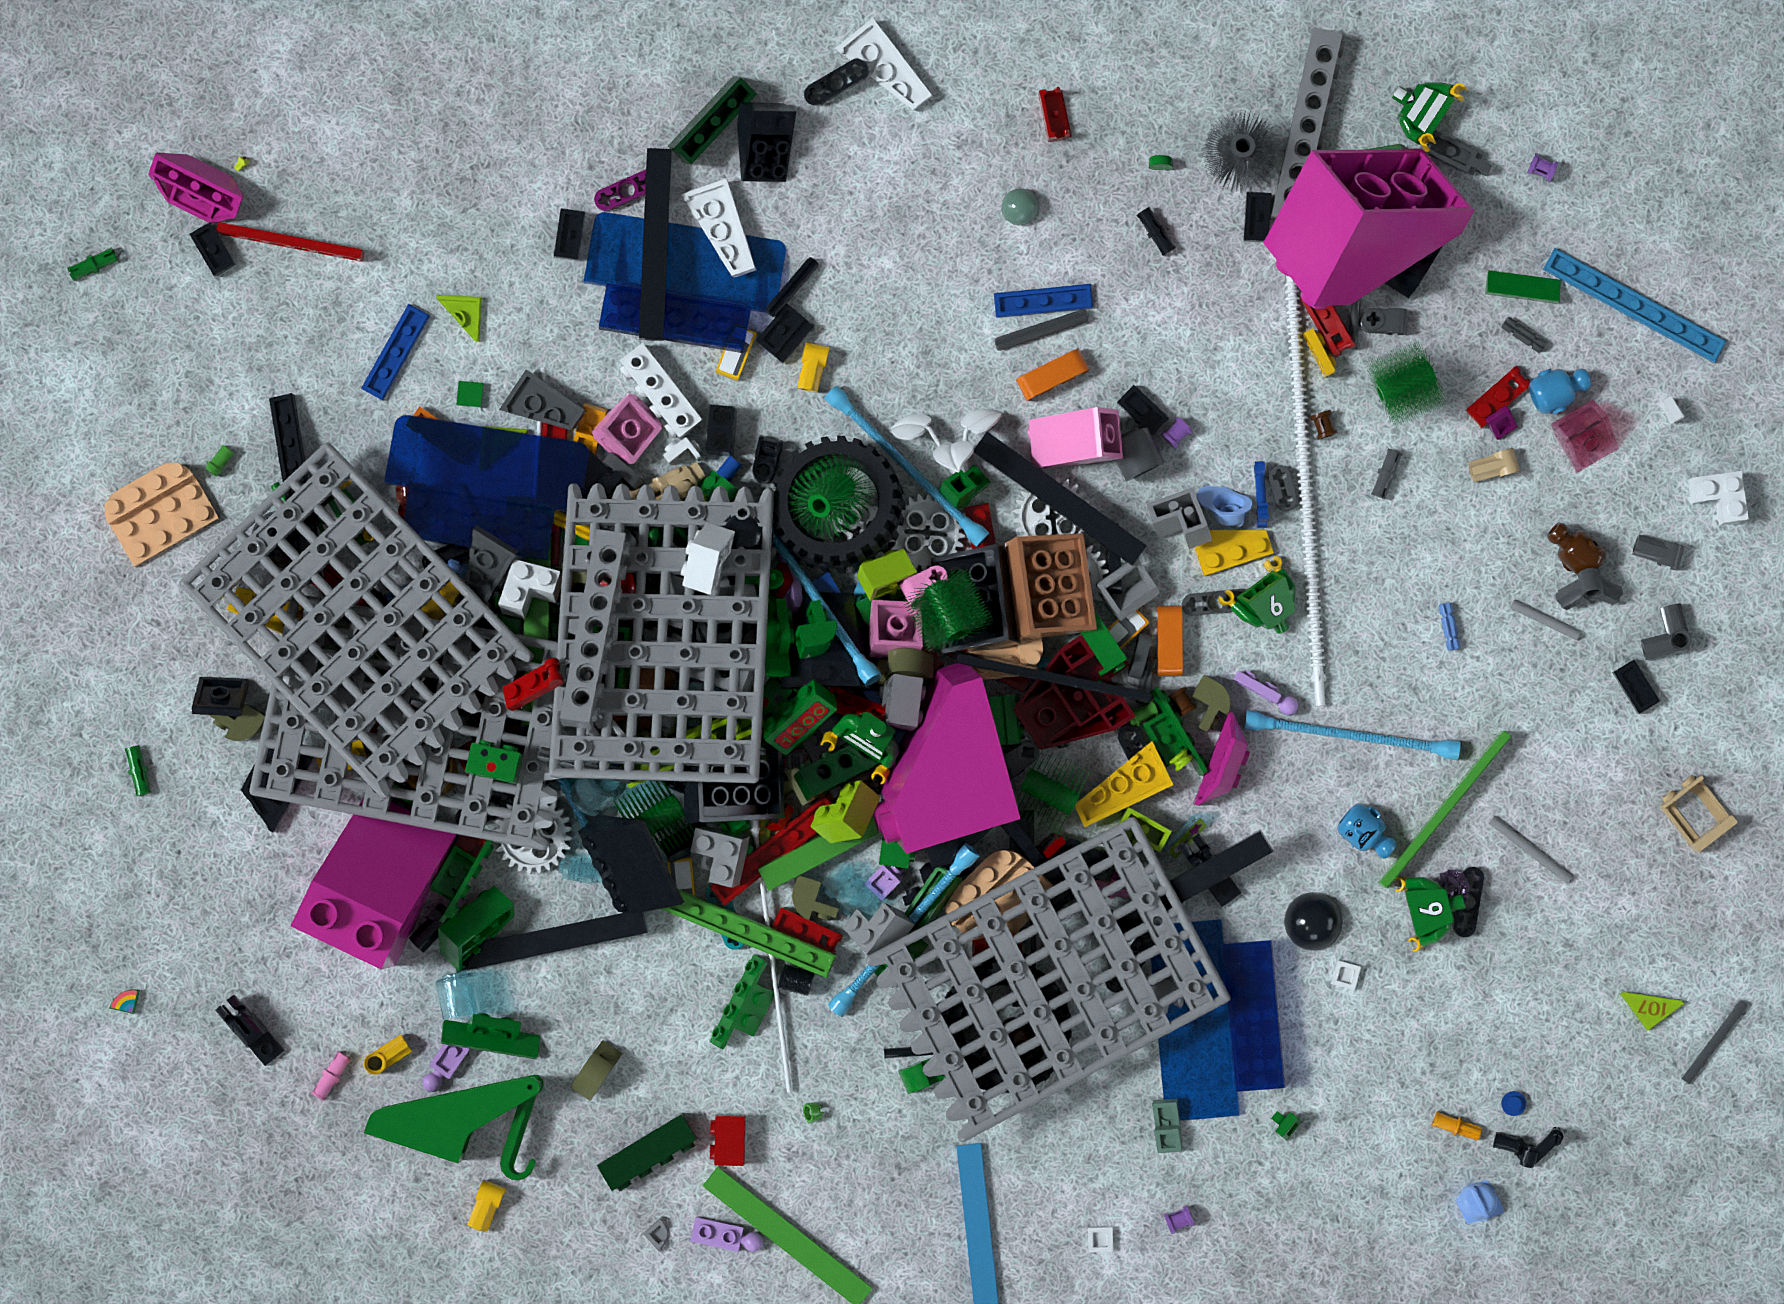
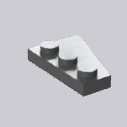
(542, 402)
(487, 563)

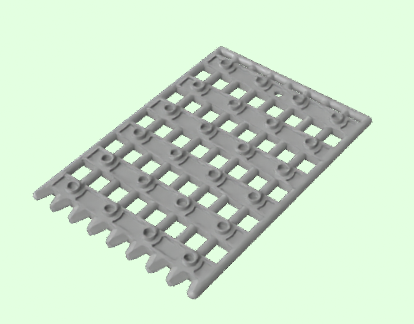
(663, 655)
(441, 706)
(427, 798)
(938, 1037)

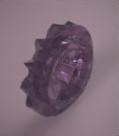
(1456, 879)

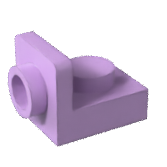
(885, 880)

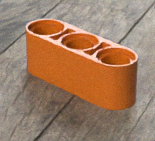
(1052, 374)
(1169, 640)

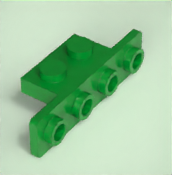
(778, 638)
(1169, 735)
(456, 873)
(746, 1005)
(491, 1035)

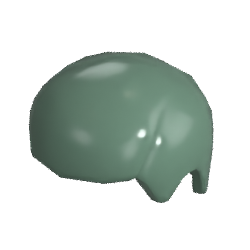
(1020, 206)

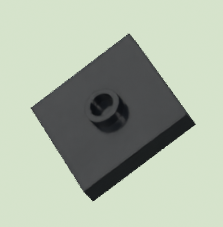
(220, 696)

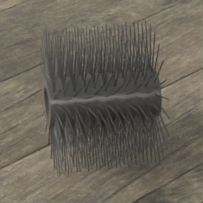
(1240, 141)

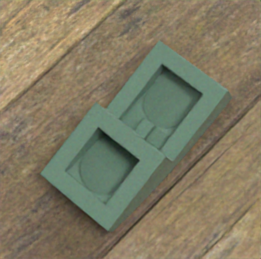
(1167, 1125)

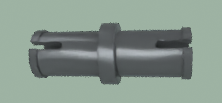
(1386, 473)

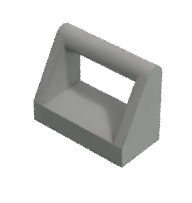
(1131, 598)

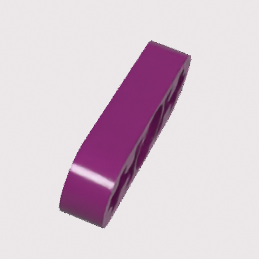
(618, 185)

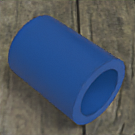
(729, 468)

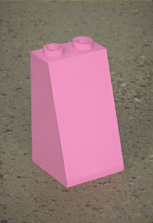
(1075, 438)

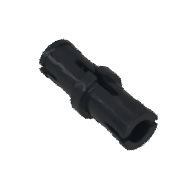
(1156, 231)

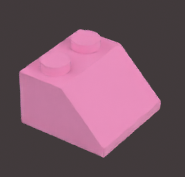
(892, 628)

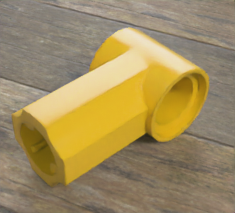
(813, 361)
(389, 1054)
(487, 1202)

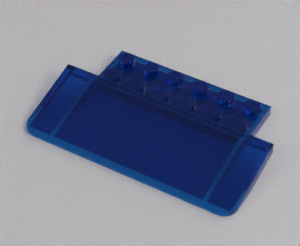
(701, 296)
(484, 479)
(1231, 1045)

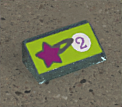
(1189, 829)

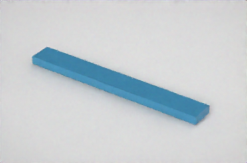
(1634, 305)
(977, 1224)

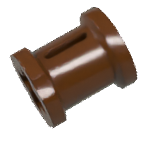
(1325, 416)
(1182, 701)

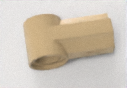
(1499, 464)

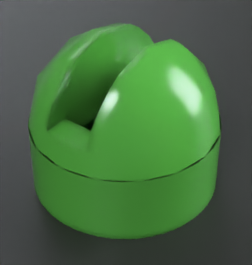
(816, 1113)

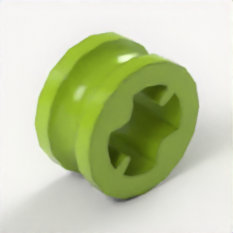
(1181, 759)

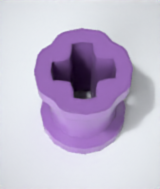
(1542, 167)
(1176, 433)
(1179, 1219)

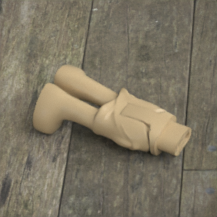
(681, 477)

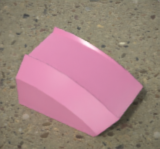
(627, 429)

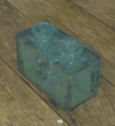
(577, 868)
(844, 876)

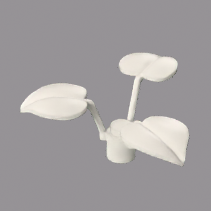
(955, 454)

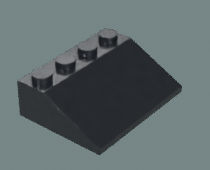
(991, 576)
(738, 800)
(629, 864)

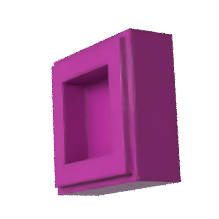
(1501, 422)

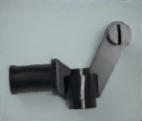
(1528, 1153)

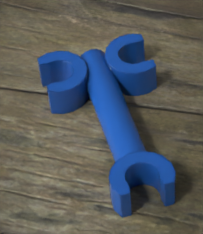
(1262, 505)

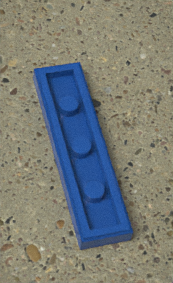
(1043, 300)
(395, 352)

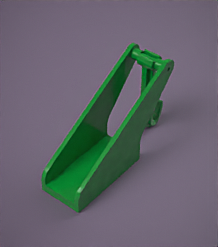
(446, 1121)

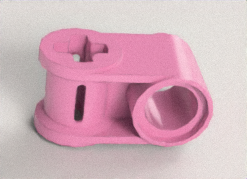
(909, 584)

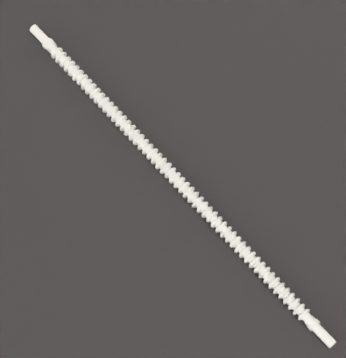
(1318, 674)

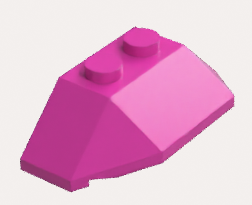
(196, 187)
(1224, 762)

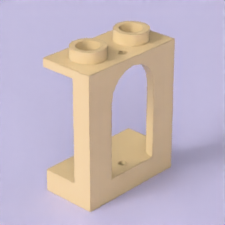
(1698, 787)

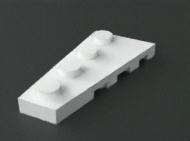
(885, 64)
(720, 220)

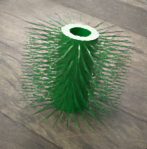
(1403, 384)
(832, 495)
(947, 608)
(1050, 791)
(658, 815)

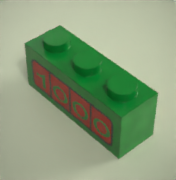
(799, 717)

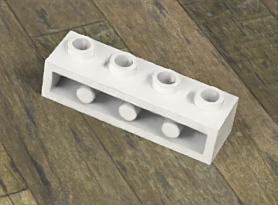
(661, 391)

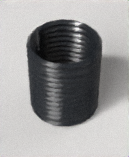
(795, 979)

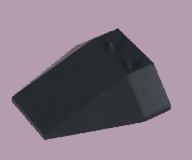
(836, 665)

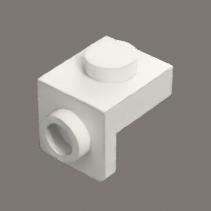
(676, 450)

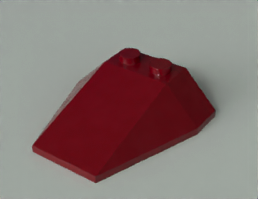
(1065, 713)

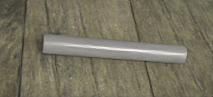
(1545, 620)

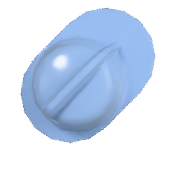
(1226, 505)
(1479, 1202)

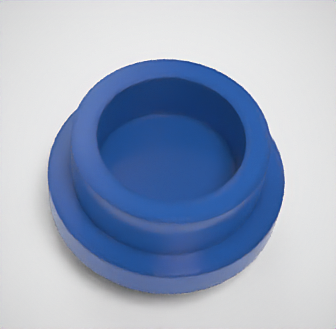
(1513, 1103)

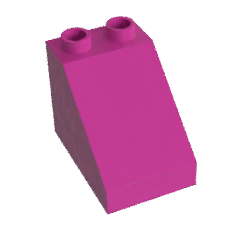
(1362, 221)
(947, 769)
(373, 887)

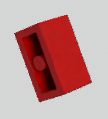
(729, 1140)

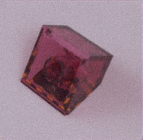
(1585, 435)

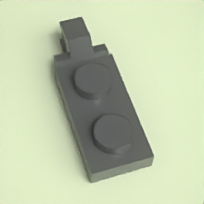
(1457, 155)

